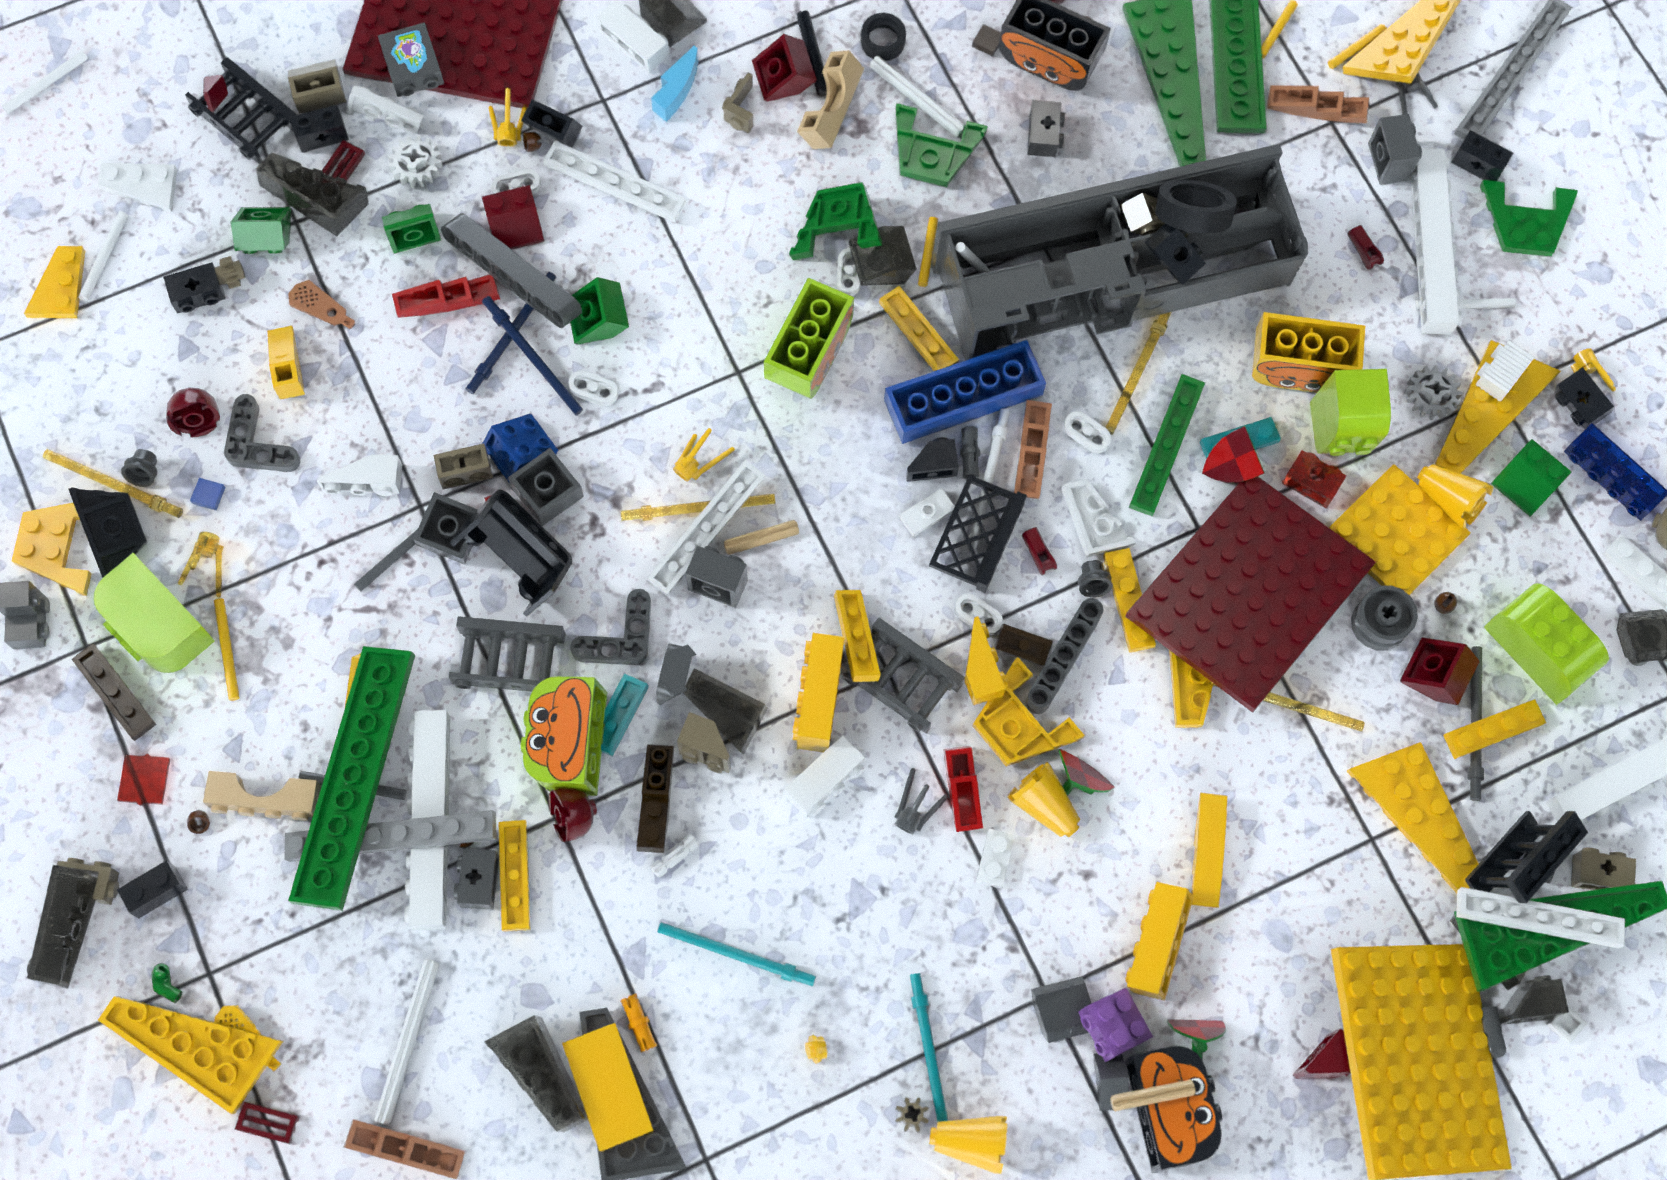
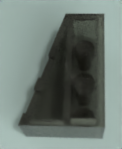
(731, 710)

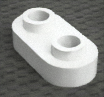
(517, 180)
(847, 273)
(595, 387)
(1089, 430)
(980, 609)

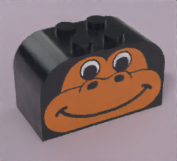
(1053, 42)
(1182, 1128)

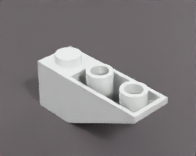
(371, 474)

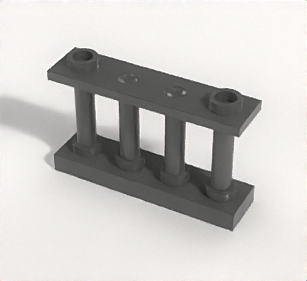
(497, 631)
(926, 665)

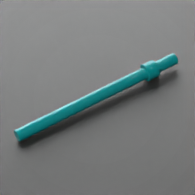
(787, 972)
(920, 1003)

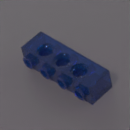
(1629, 472)

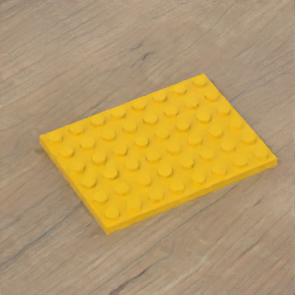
(1419, 1061)

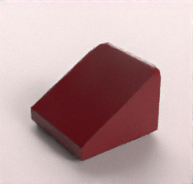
(214, 91)

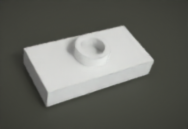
(927, 512)

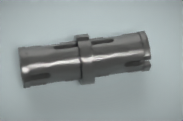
(970, 451)

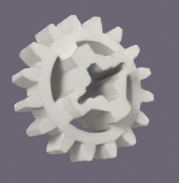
(415, 161)

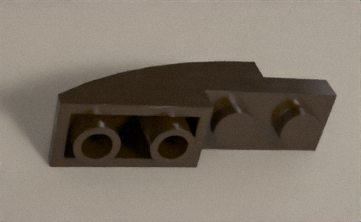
(655, 798)

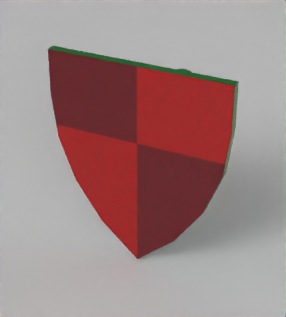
(1233, 459)
(1082, 776)
(1199, 1031)

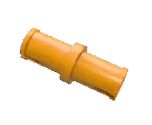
(638, 1023)

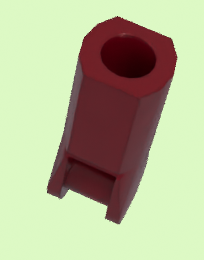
(1364, 244)
(1038, 548)

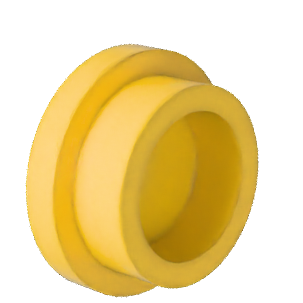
(816, 1048)

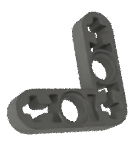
(248, 447)
(629, 641)

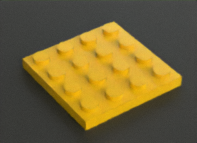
(1399, 530)

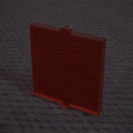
(143, 779)

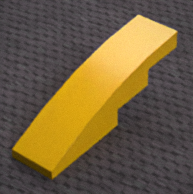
(1209, 849)

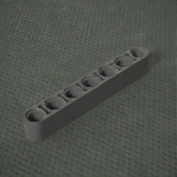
(511, 270)

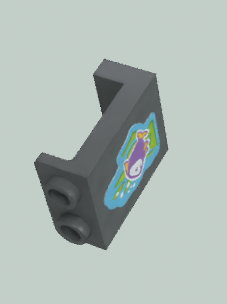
(411, 60)

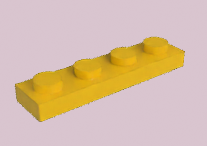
(917, 329)
(1126, 593)
(857, 636)
(1494, 729)
(514, 876)

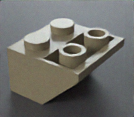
(316, 86)
(703, 743)

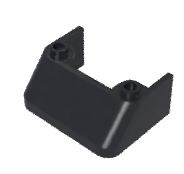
(521, 544)

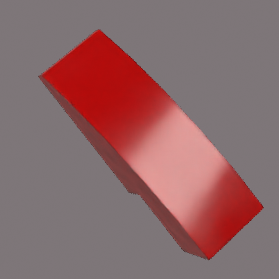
(963, 788)

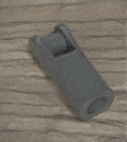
(1493, 1031)

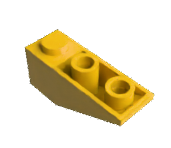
(284, 363)
(982, 674)

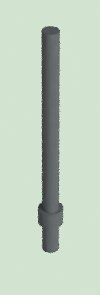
(1475, 771)

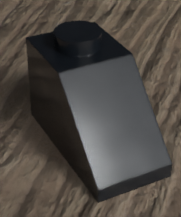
(935, 461)

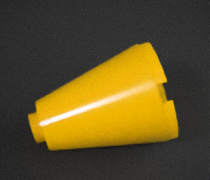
(1455, 493)
(1046, 801)
(972, 1141)

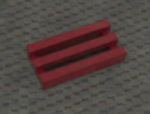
(354, 162)
(290, 1129)

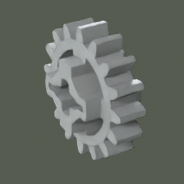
(1435, 391)

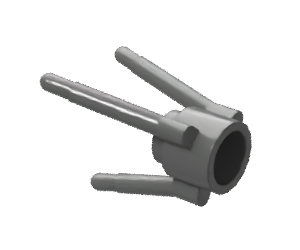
(1415, 85)
(908, 819)

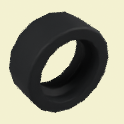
(887, 21)

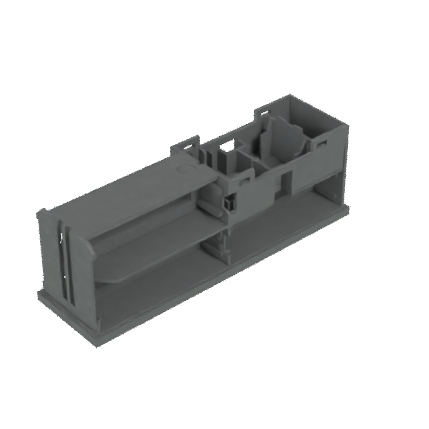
(1008, 302)

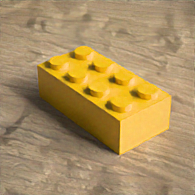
(820, 688)

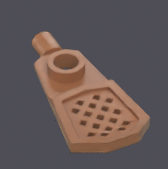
(320, 307)

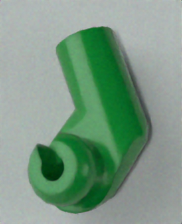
(162, 983)

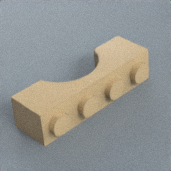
(842, 76)
(226, 792)

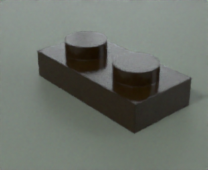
(1023, 644)

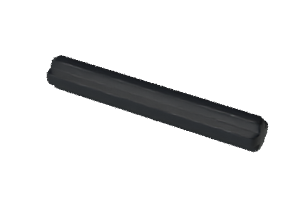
(812, 47)

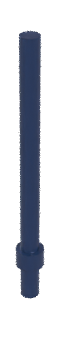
(502, 319)
(484, 369)

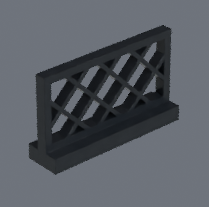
(999, 539)

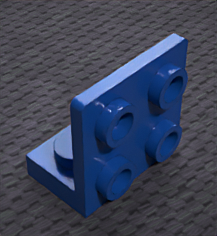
(516, 443)

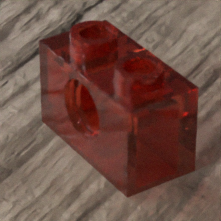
(1320, 491)

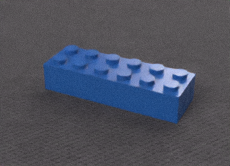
(964, 391)

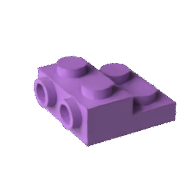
(1115, 1024)

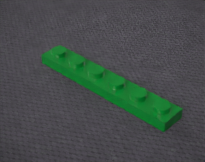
(1166, 445)

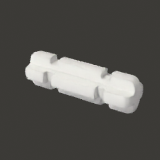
(674, 855)

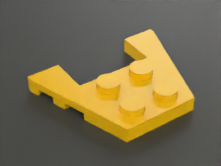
(45, 545)
(1013, 730)

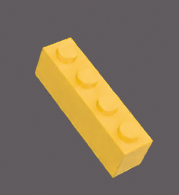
(1159, 941)

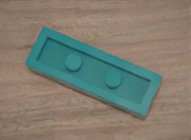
(1262, 434)
(621, 711)

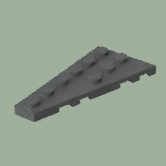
(646, 1154)

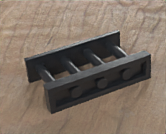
(249, 89)
(1538, 865)

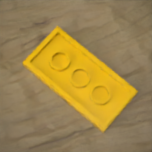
(607, 1087)

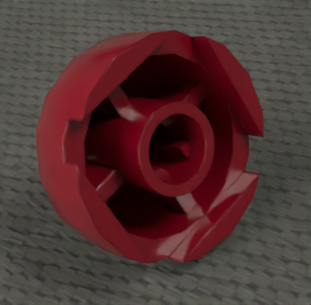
(192, 412)
(572, 812)

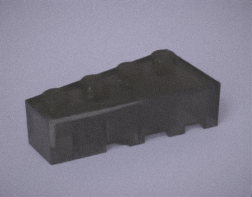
(317, 196)
(62, 926)
(540, 1072)

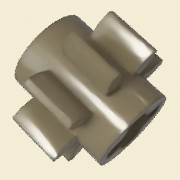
(230, 272)
(909, 1122)

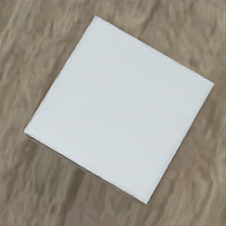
(1567, 1025)

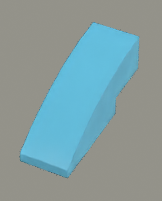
(675, 85)

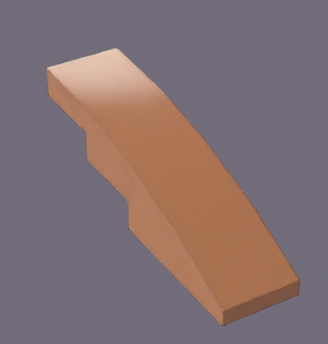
(1316, 104)
(1033, 448)
(404, 1149)

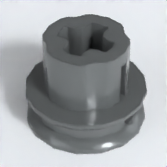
(140, 468)
(1094, 579)

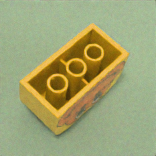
(1304, 351)

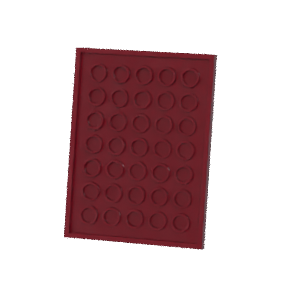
(476, 43)
(1250, 591)

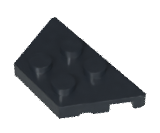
(109, 526)

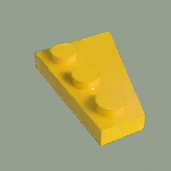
(59, 286)

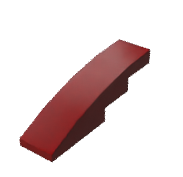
(444, 297)

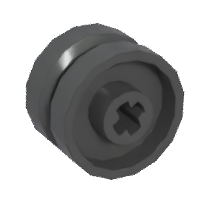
(1384, 618)

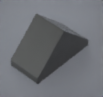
(1110, 1079)

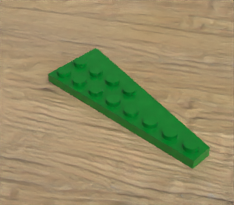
(1169, 56)
(1505, 952)

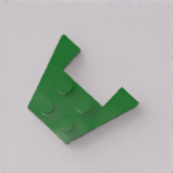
(930, 156)
(837, 211)
(1528, 228)

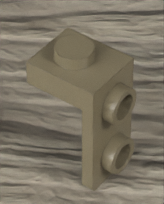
(735, 115)
(107, 879)

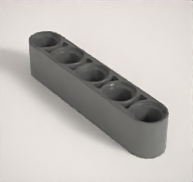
(1066, 644)

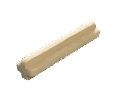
(761, 537)
(1152, 1095)

